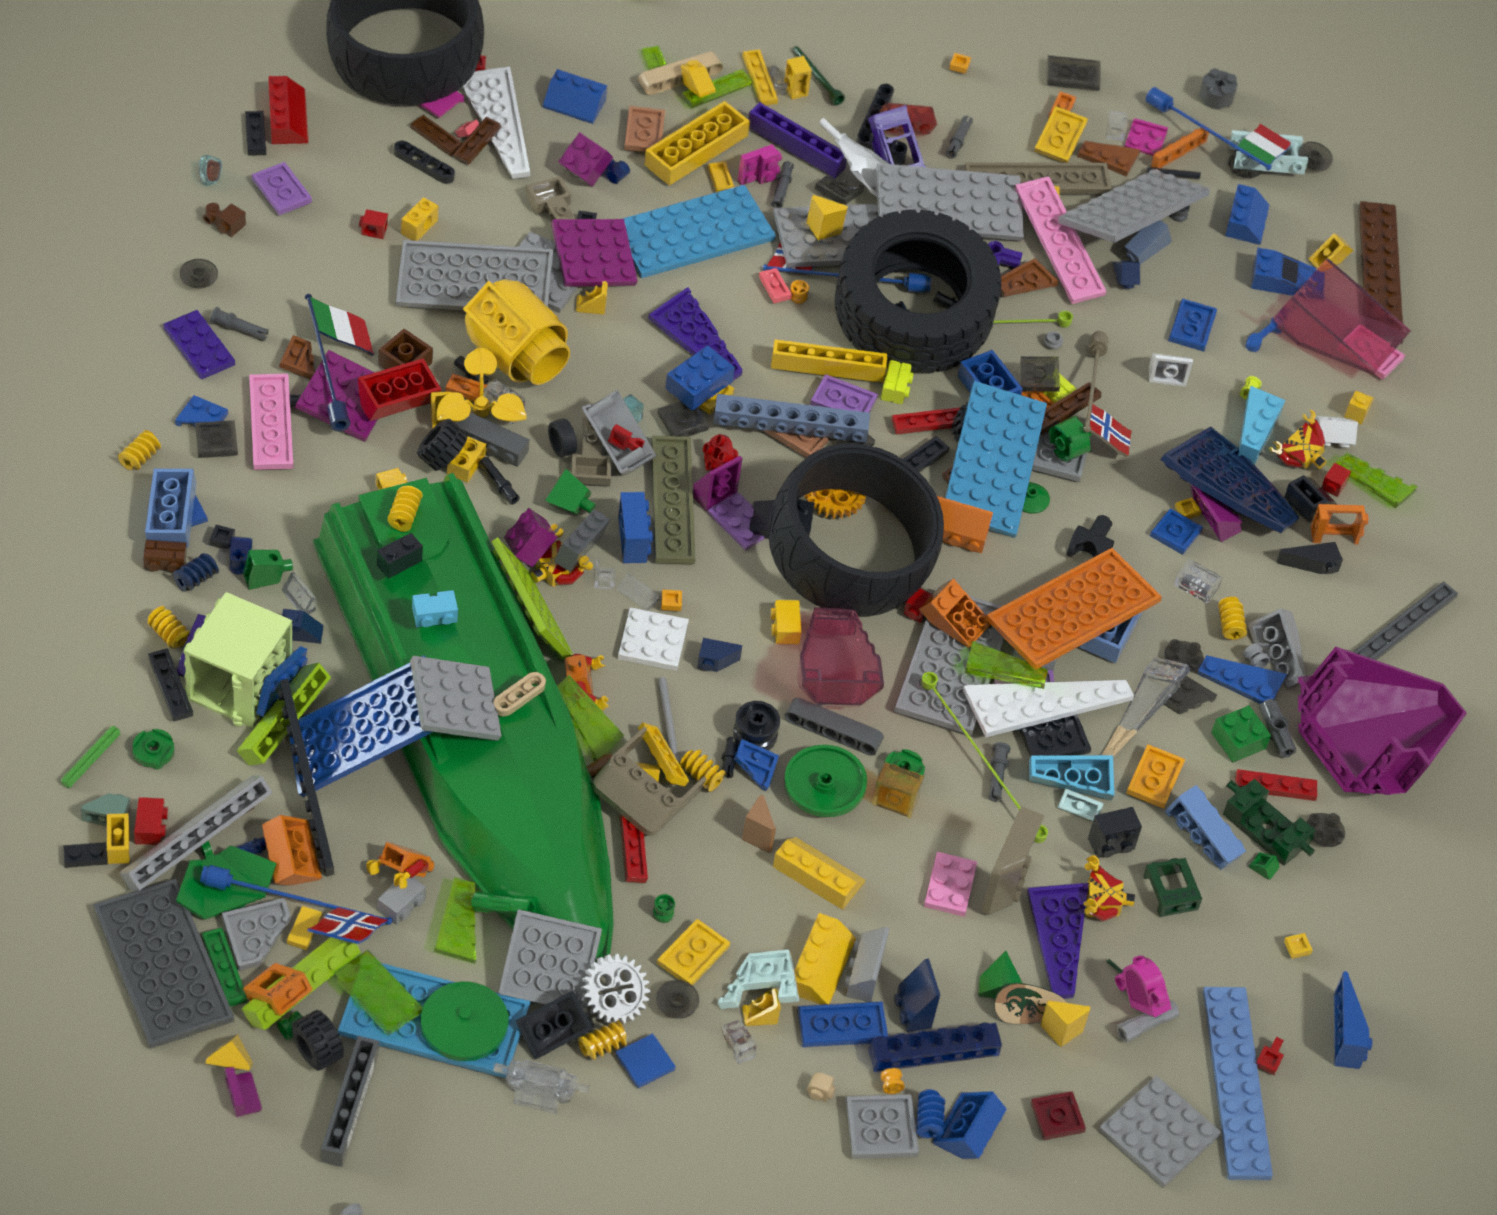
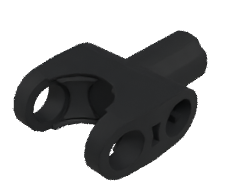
(1093, 540)

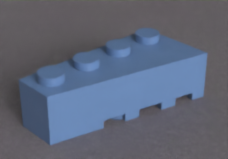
(1206, 827)

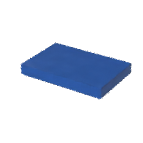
(1192, 325)

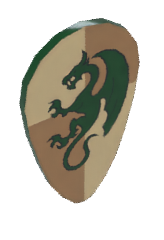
(1023, 1003)

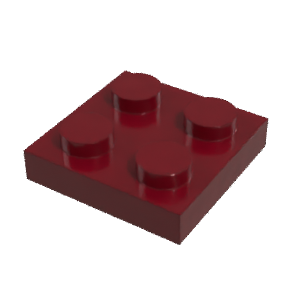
(1058, 1115)

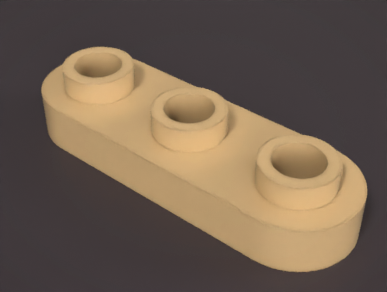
(521, 688)

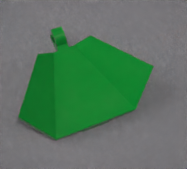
(244, 867)

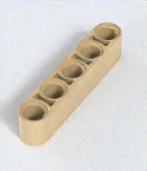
(670, 75)

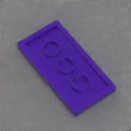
(199, 344)

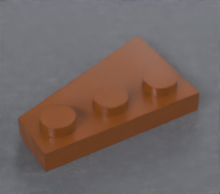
(1118, 158)
(1027, 278)

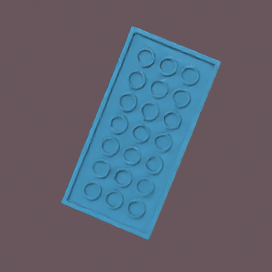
(696, 231)
(996, 454)
(410, 1037)

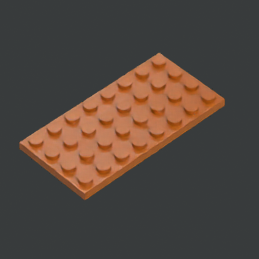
(1073, 608)

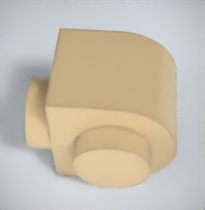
(821, 1087)

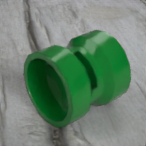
(664, 908)
(285, 1025)

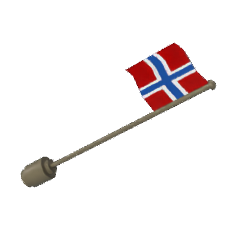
(1098, 420)

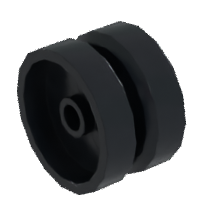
(757, 724)

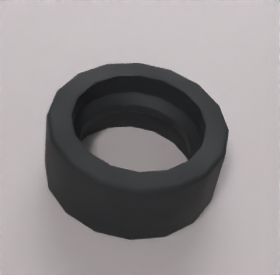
(562, 437)

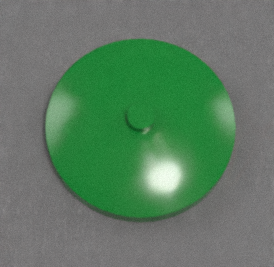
(825, 780)
(464, 1021)

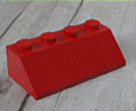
(287, 111)
(396, 389)

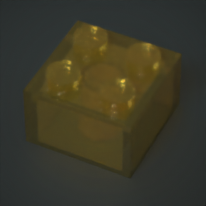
(897, 790)

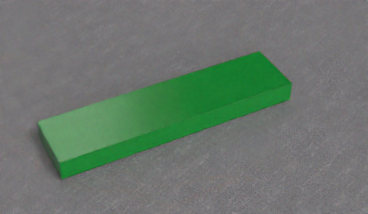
(224, 966)

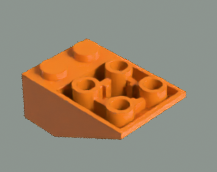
(955, 613)

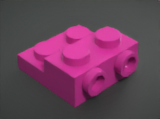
(759, 165)

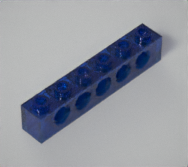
(926, 1054)

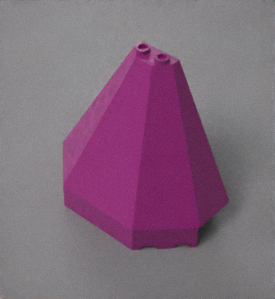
(1374, 722)

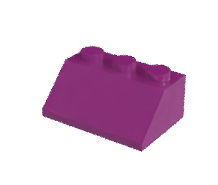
(1218, 515)

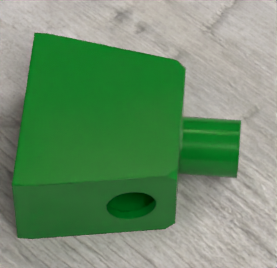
(570, 495)
(265, 568)

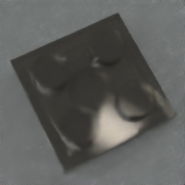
(1040, 373)
(681, 420)
(216, 439)

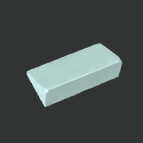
(1080, 805)

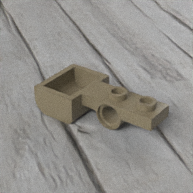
(550, 196)
(590, 465)

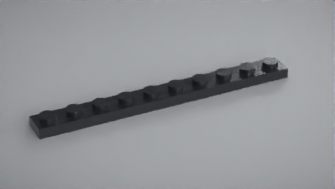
(307, 784)

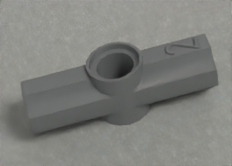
(1278, 728)

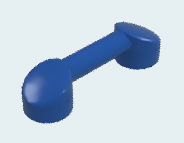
(1254, 340)

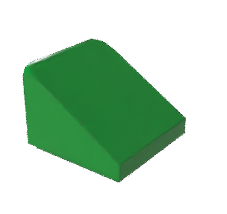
(1265, 865)

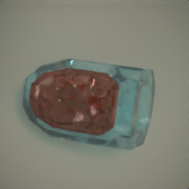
(209, 169)

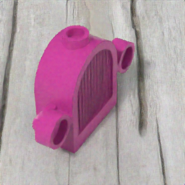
(1144, 986)

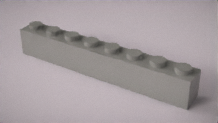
(195, 832)

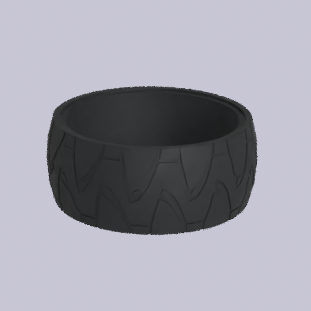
(405, 77)
(885, 480)

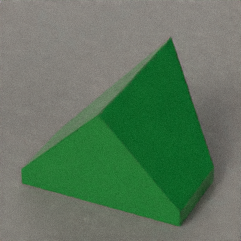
(998, 976)

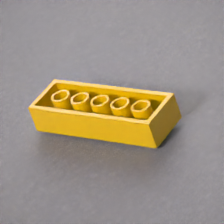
(696, 143)

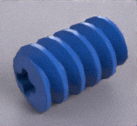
(930, 1114)

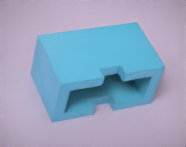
(435, 609)

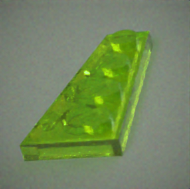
(1387, 488)
(998, 665)
(595, 727)
(458, 924)

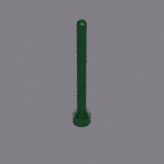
(835, 95)

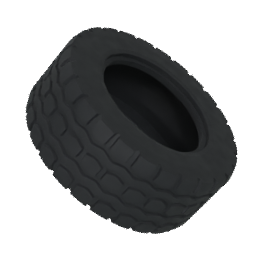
(929, 245)

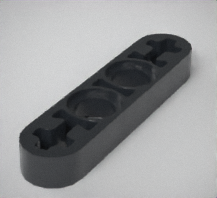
(442, 172)

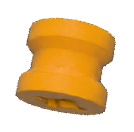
(799, 291)
(892, 1081)

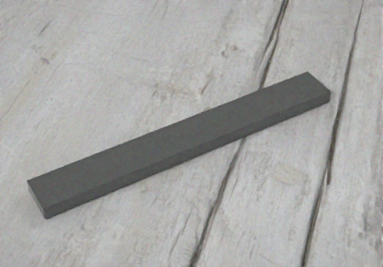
(1407, 622)

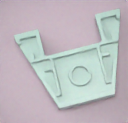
(763, 971)

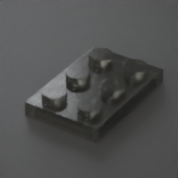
(1073, 72)

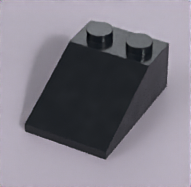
(761, 516)
(555, 1024)

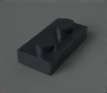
(85, 854)

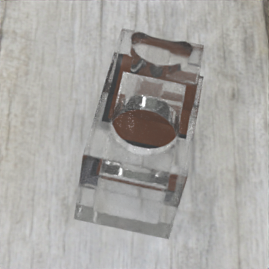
(740, 1041)

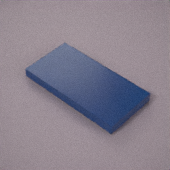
(841, 1023)

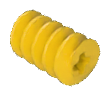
(139, 450)
(404, 508)
(1232, 618)
(168, 627)
(700, 768)
(602, 1039)

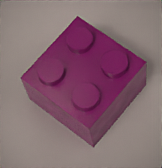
(585, 159)
(530, 537)

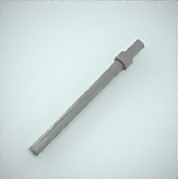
(668, 717)

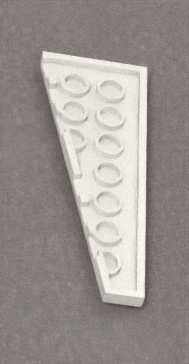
(494, 97)
(1017, 706)

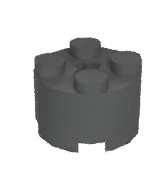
(1218, 89)

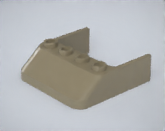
(638, 794)
(1012, 863)

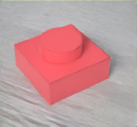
(467, 128)

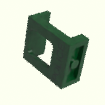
(1175, 900)

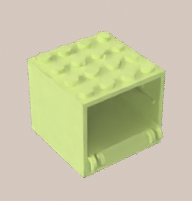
(234, 656)

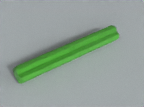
(90, 756)

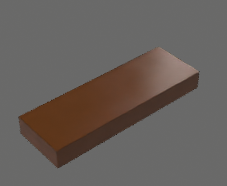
(436, 135)
(477, 140)

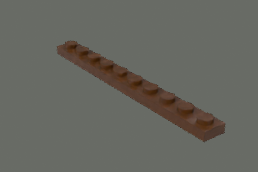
(1060, 411)

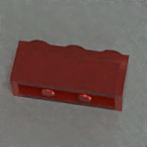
(921, 118)

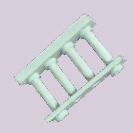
(1283, 163)

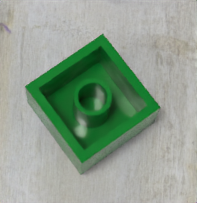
(1241, 733)

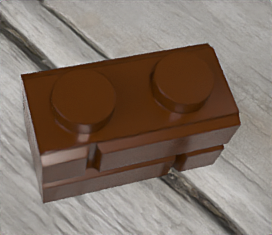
(164, 555)

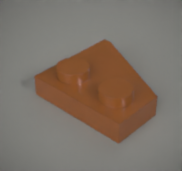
(298, 357)

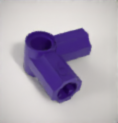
(1005, 255)

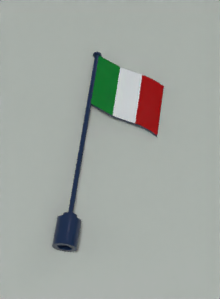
(343, 328)

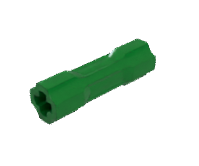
(491, 903)

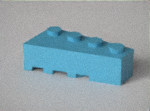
(1259, 420)
(1078, 773)

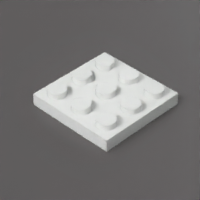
(653, 639)

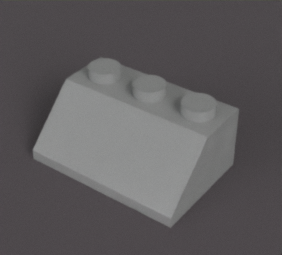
(866, 965)

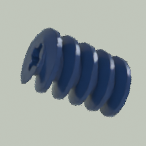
(194, 571)

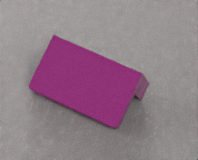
(242, 1092)

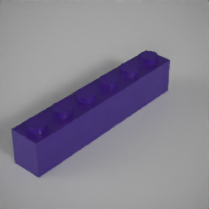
(797, 140)

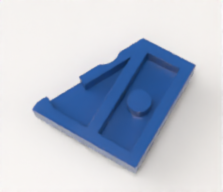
(201, 411)
(756, 763)

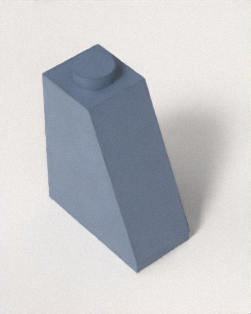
(1148, 242)

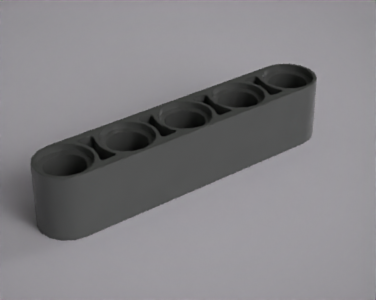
(834, 726)

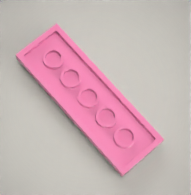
(271, 421)

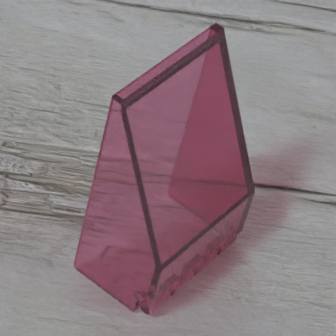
(1341, 320)

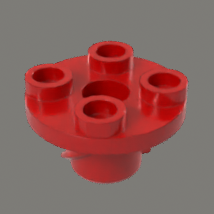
(718, 452)

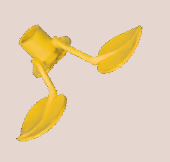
(453, 405)

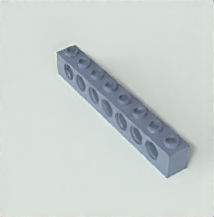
(791, 418)

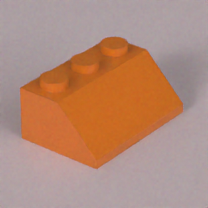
(965, 525)
(293, 850)

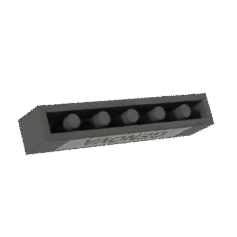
(349, 1101)

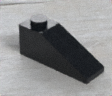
(1313, 558)

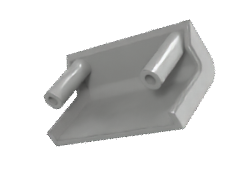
(604, 416)

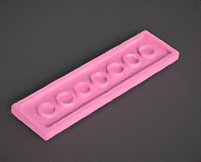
(1060, 241)

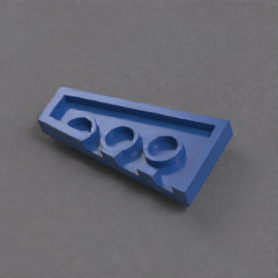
(286, 670)
(1244, 679)

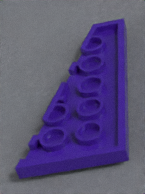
(691, 327)
(1059, 928)

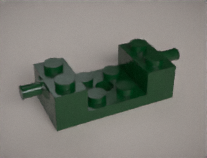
(1251, 810)

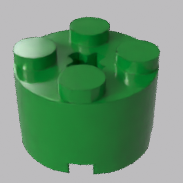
(1069, 439)

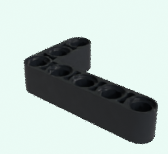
(865, 136)

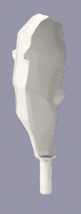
(860, 159)

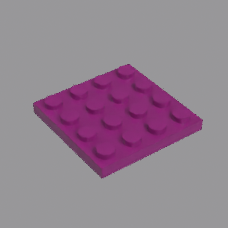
(594, 252)
(344, 378)

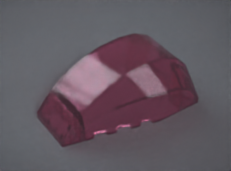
(838, 660)

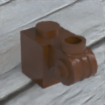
(227, 221)

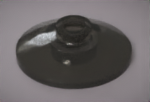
(1318, 156)
(198, 273)
(679, 992)

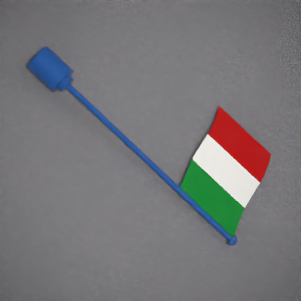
(1260, 145)

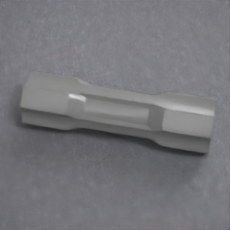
(1135, 1027)

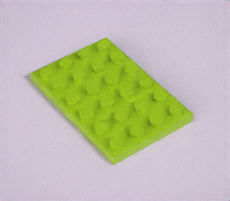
(533, 600)

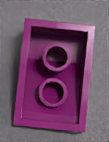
(718, 484)

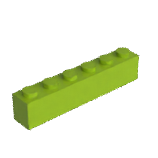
(272, 727)
(317, 967)

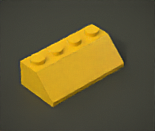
(817, 872)
(823, 960)

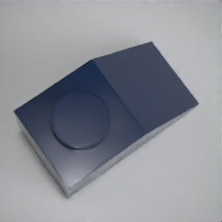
(1127, 273)
(304, 626)
(718, 654)

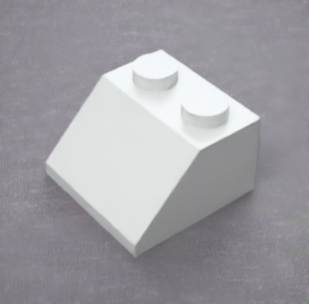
(1169, 369)
(1338, 430)

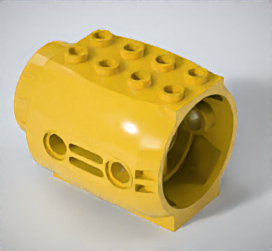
(518, 331)

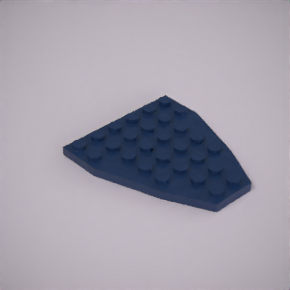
(1214, 467)

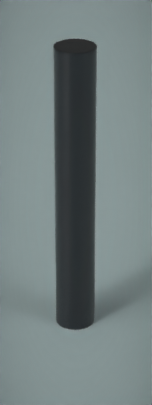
(1177, 173)

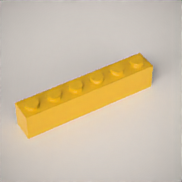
(829, 361)

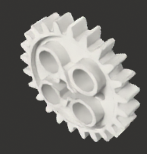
(610, 970)

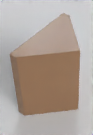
(759, 826)

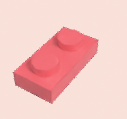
(775, 285)

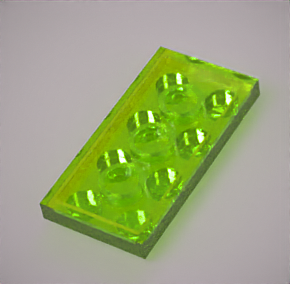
(378, 992)

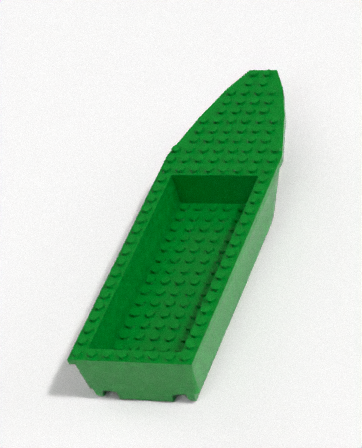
(507, 808)

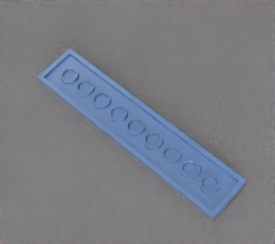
(1237, 1084)

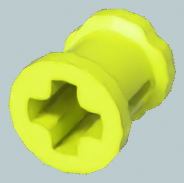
(1250, 381)

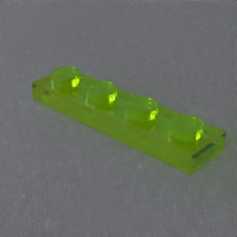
(723, 86)

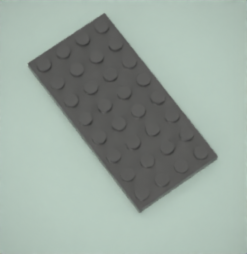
(163, 964)

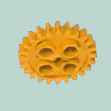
(836, 502)

